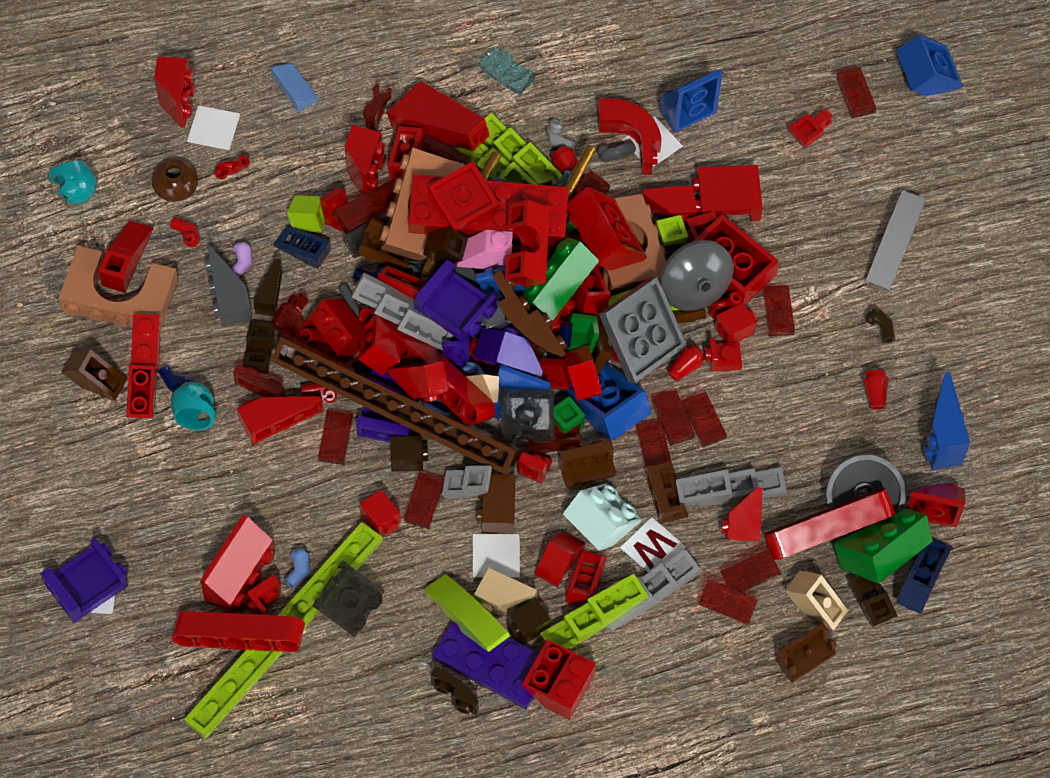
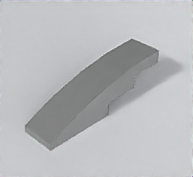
(895, 240)
(399, 309)
(727, 487)
(661, 583)

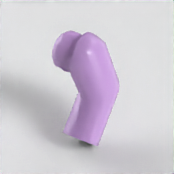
(244, 258)

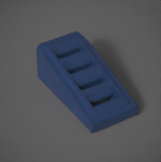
(315, 260)

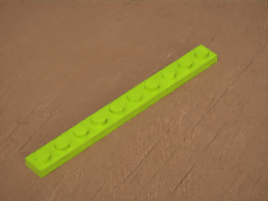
(253, 663)

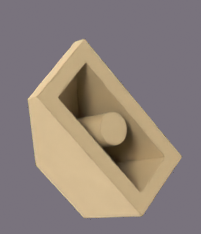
(502, 594)
(816, 598)

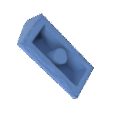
(294, 86)

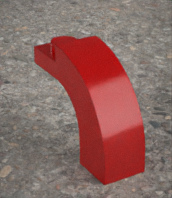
(633, 121)

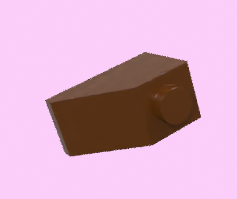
(94, 374)

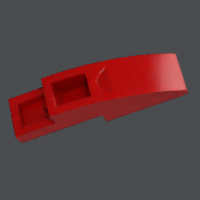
(143, 366)

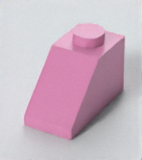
(487, 250)

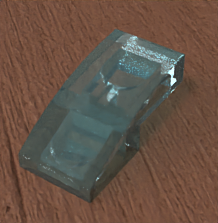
(506, 72)

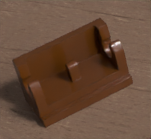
(664, 492)
(806, 653)

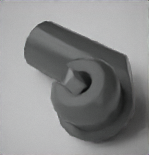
(609, 154)

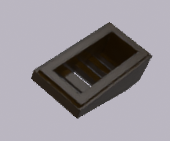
(268, 294)

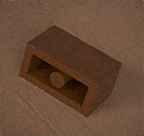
(498, 505)

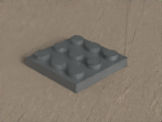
(642, 329)

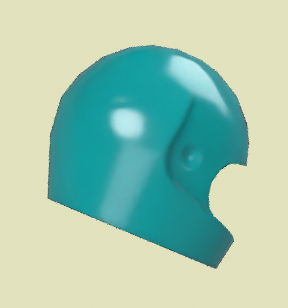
(77, 181)
(189, 402)

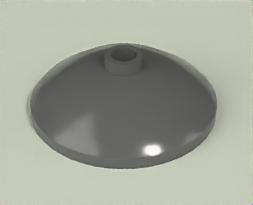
(692, 267)
(869, 473)

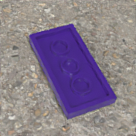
(498, 670)

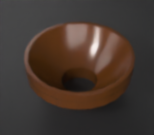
(174, 188)

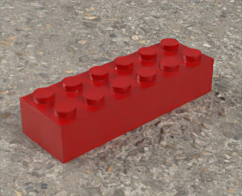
(427, 216)

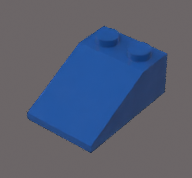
(692, 101)
(617, 408)
(947, 434)

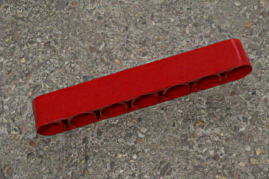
(463, 396)

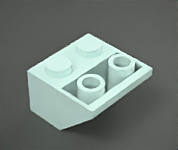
(602, 515)

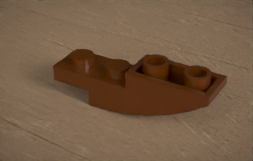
(533, 325)

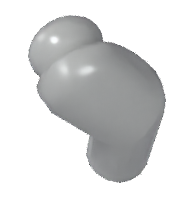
(556, 137)

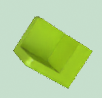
(306, 213)
(672, 231)

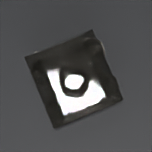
(526, 415)
(349, 598)

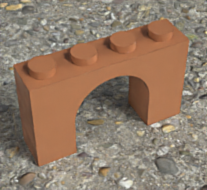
(639, 218)
(396, 234)
(81, 297)

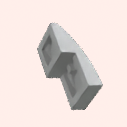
(467, 482)

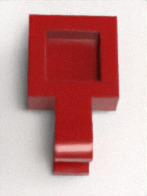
(810, 129)

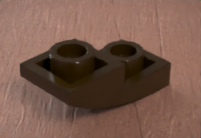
(461, 697)

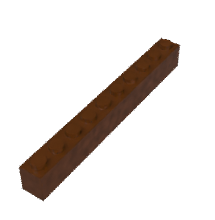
(396, 405)

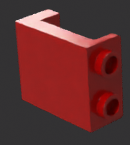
(729, 190)

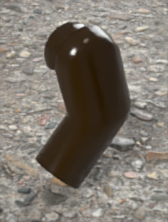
(885, 323)

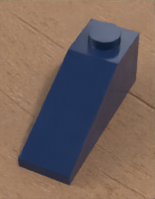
(924, 576)

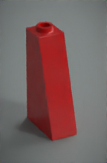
(439, 118)

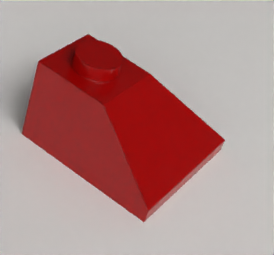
(940, 503)

